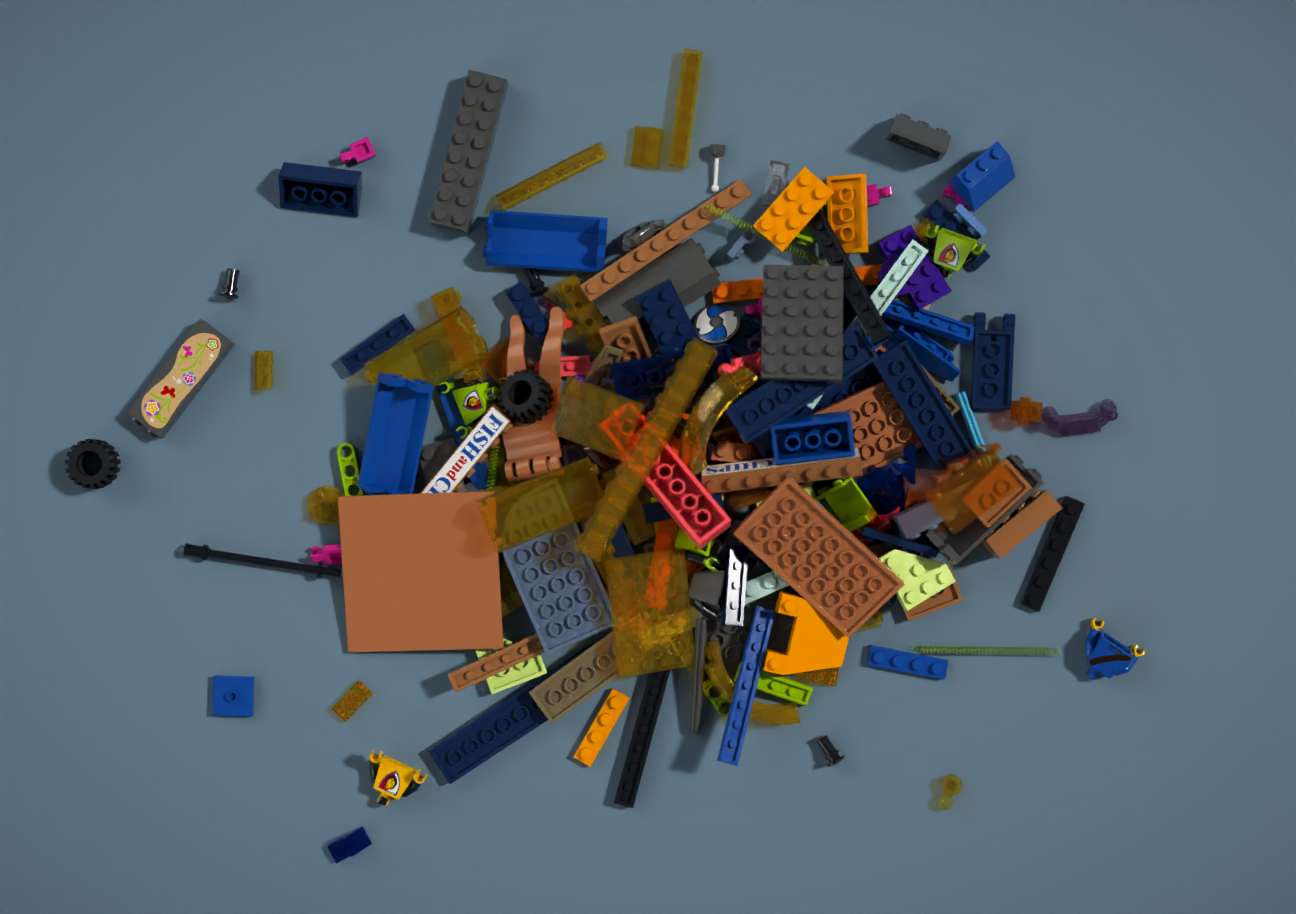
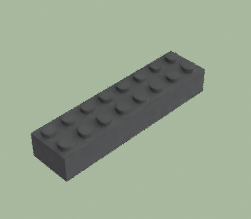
(468, 151)

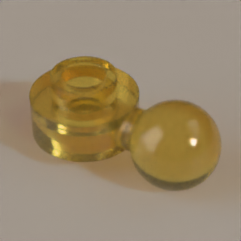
(945, 801)

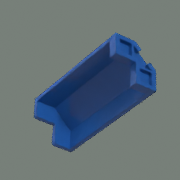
(545, 241)
(395, 435)

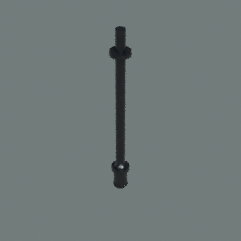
(205, 552)

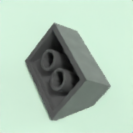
(919, 136)

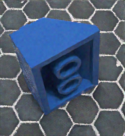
(984, 176)

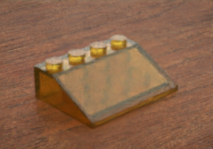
(596, 418)

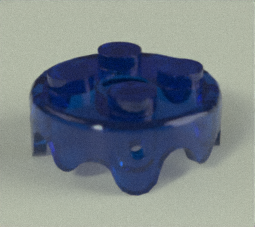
(884, 479)

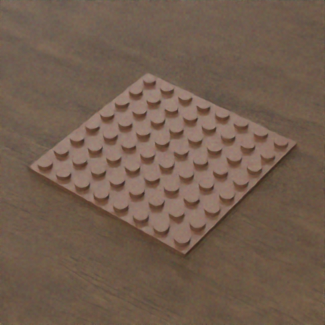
(419, 573)

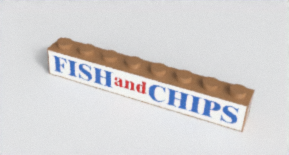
(471, 452)
(766, 473)

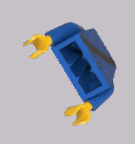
(1107, 654)

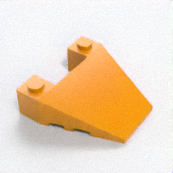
(812, 641)

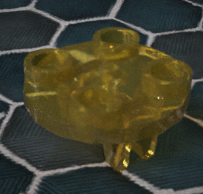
(324, 514)

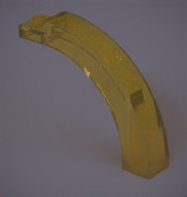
(706, 413)
(773, 714)

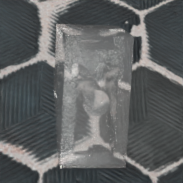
(775, 182)

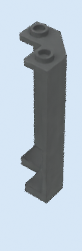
(683, 265)
(957, 546)

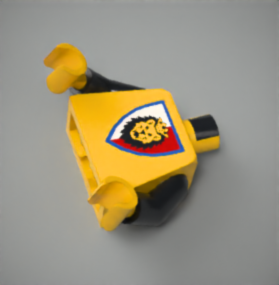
(393, 778)

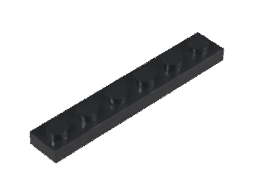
(1052, 553)

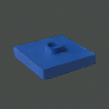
(233, 695)

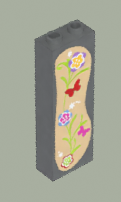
(180, 379)

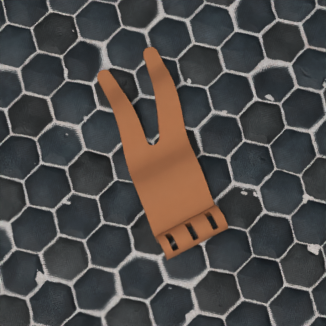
(529, 441)

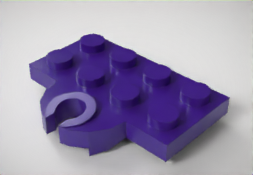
(926, 281)

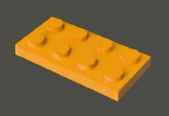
(793, 209)
(849, 212)

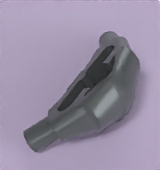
(640, 234)

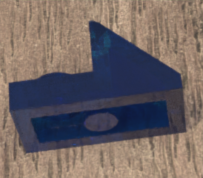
(908, 469)
(349, 845)

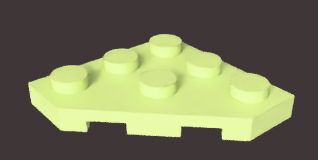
(921, 576)
(514, 675)

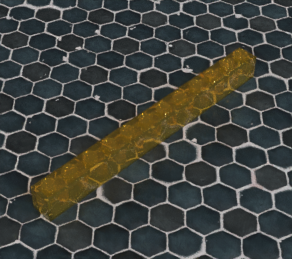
(646, 449)

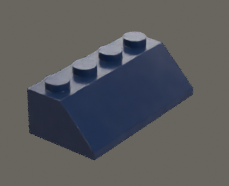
(320, 189)

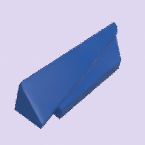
(927, 350)

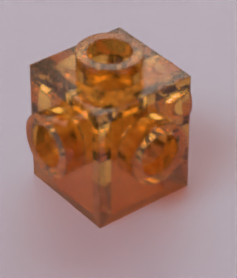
(1026, 411)

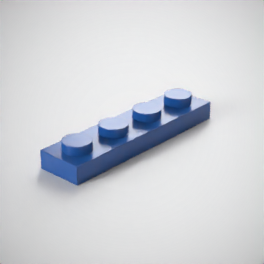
(907, 662)

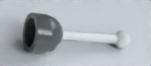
(717, 152)

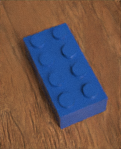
(813, 437)

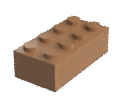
(1021, 523)

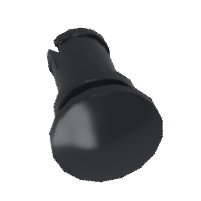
(230, 285)
(537, 285)
(830, 752)

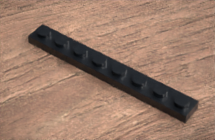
(852, 283)
(641, 738)

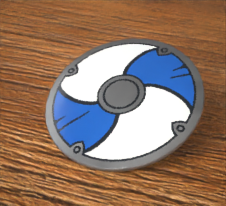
(717, 323)

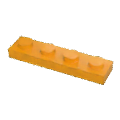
(601, 727)

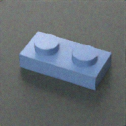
(963, 216)

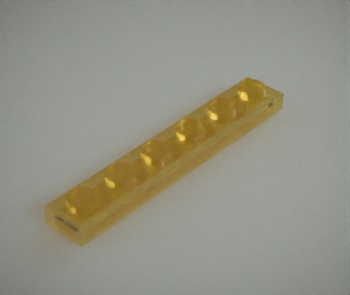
(685, 108)
(552, 176)

